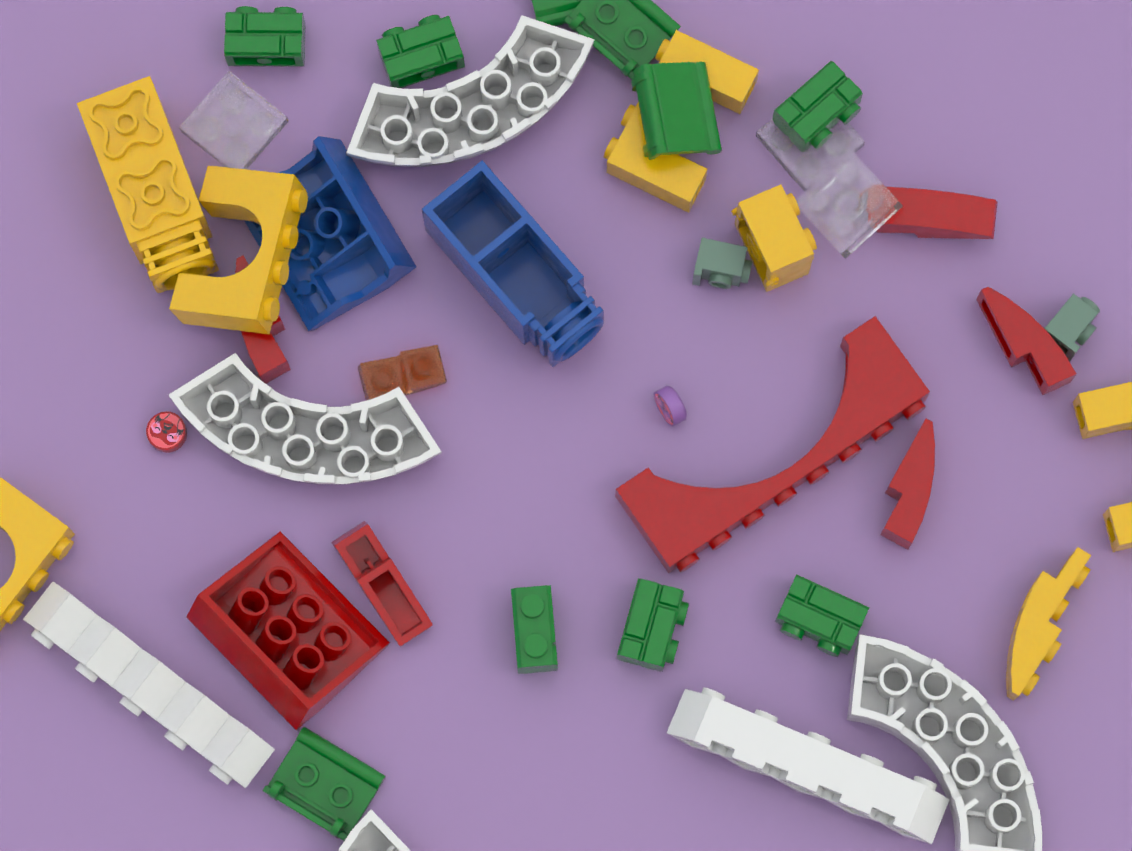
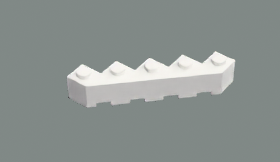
(148, 686)
(809, 764)

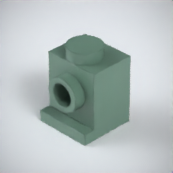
(721, 264)
(1073, 324)

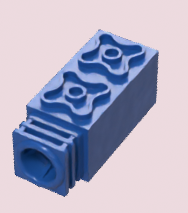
(513, 264)

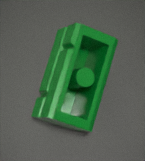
(264, 37)
(420, 51)
(818, 108)
(822, 616)
(651, 625)
(534, 629)

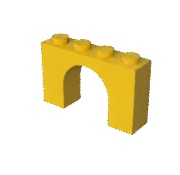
(673, 176)
(251, 296)
(1103, 413)
(37, 543)

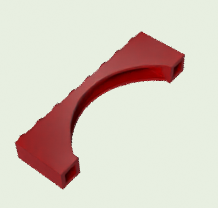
(687, 519)

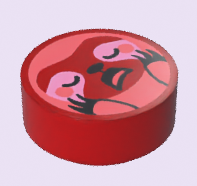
(166, 432)

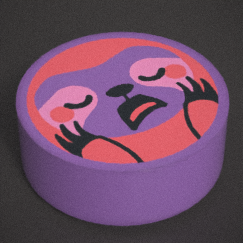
(670, 405)

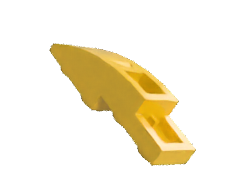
(1033, 634)

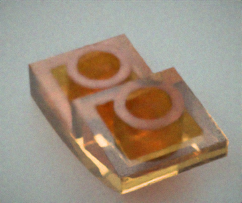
(410, 370)

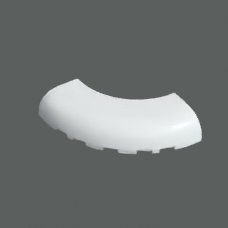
(474, 111)
(302, 437)
(957, 739)

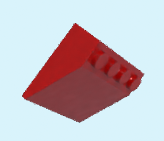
(286, 629)

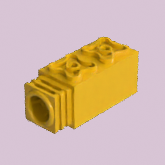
(149, 182)

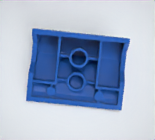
(344, 239)

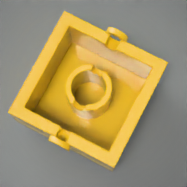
(775, 237)

